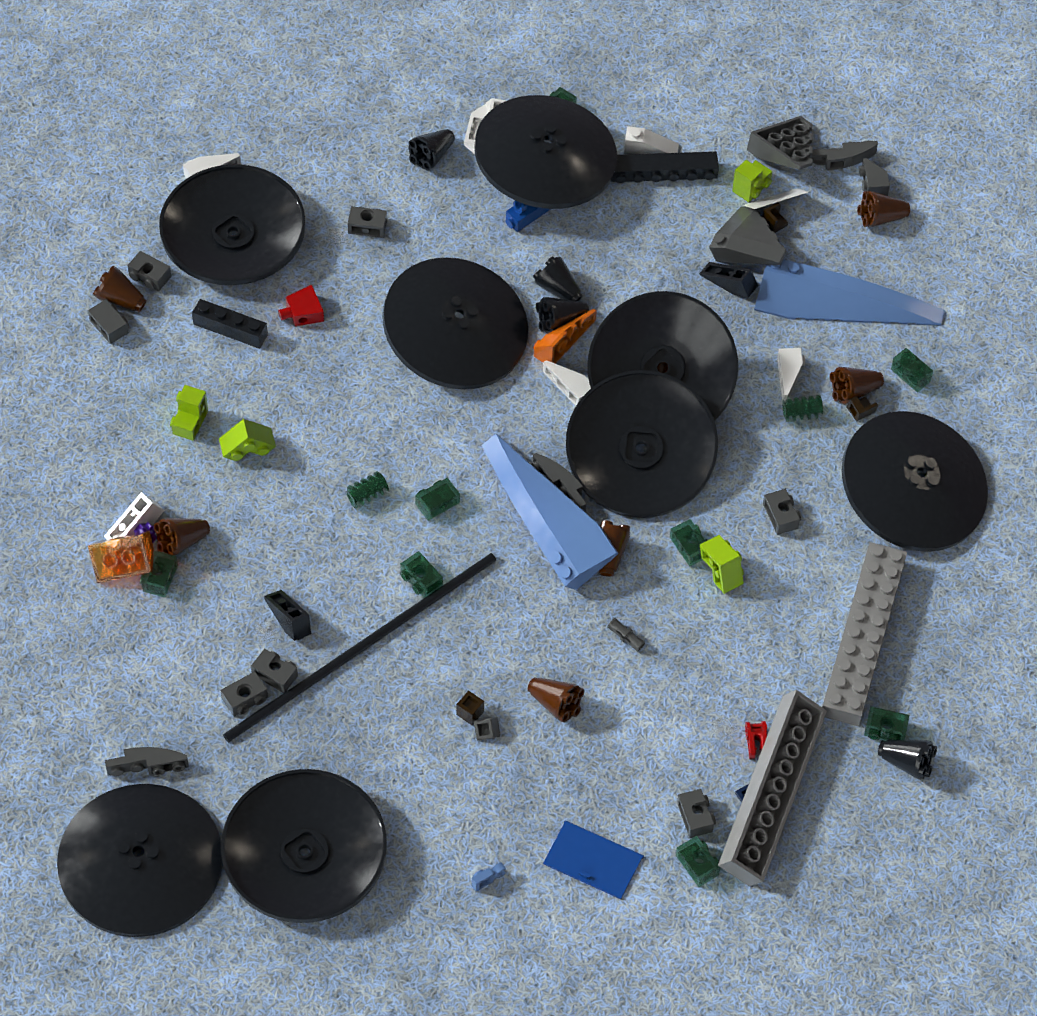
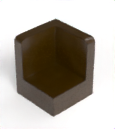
(774, 218)
(861, 407)
(470, 707)

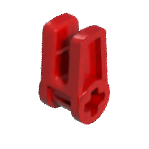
(754, 732)

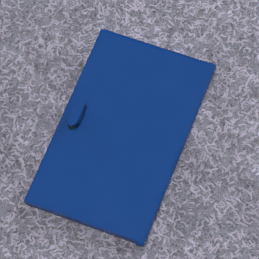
(593, 857)

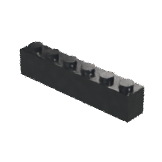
(666, 167)

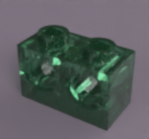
(911, 370)

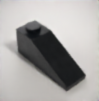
(732, 279)
(289, 614)

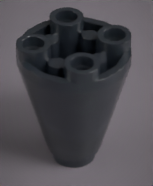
(429, 148)
(558, 280)
(558, 312)
(909, 755)

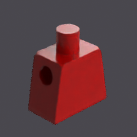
(303, 307)

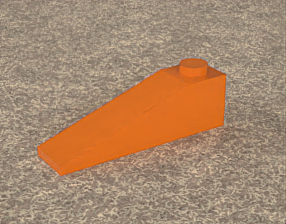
(560, 340)

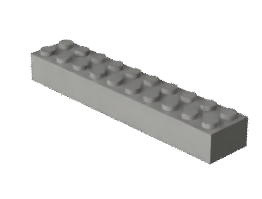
(864, 634)
(772, 788)

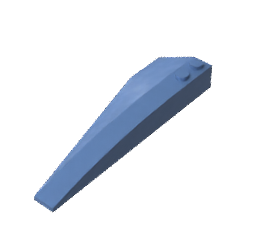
(817, 293)
(562, 530)

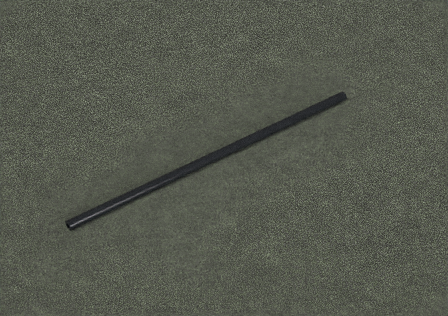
(358, 648)

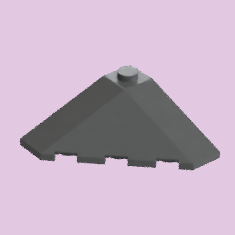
(784, 143)
(747, 240)

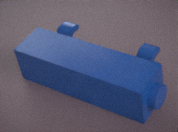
(522, 215)

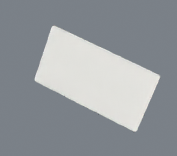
(776, 198)

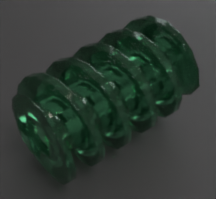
(802, 407)
(366, 488)

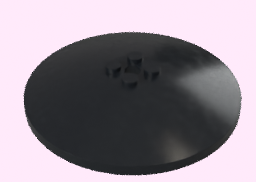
(543, 173)
(229, 199)
(670, 331)
(451, 349)
(647, 411)
(895, 500)
(296, 813)
(147, 891)

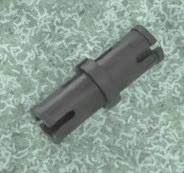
(626, 634)

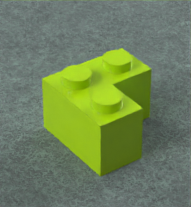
(751, 179)
(191, 412)
(246, 438)
(724, 563)

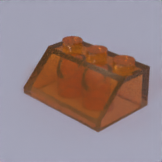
(122, 556)

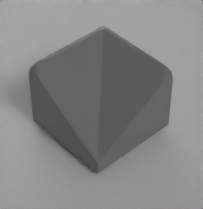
(487, 728)

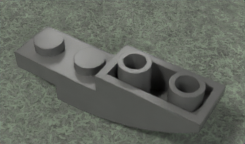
(849, 155)
(561, 478)
(155, 759)

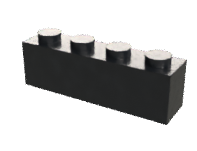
(229, 323)

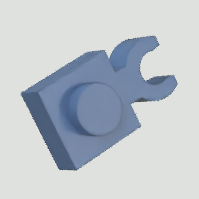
(485, 877)

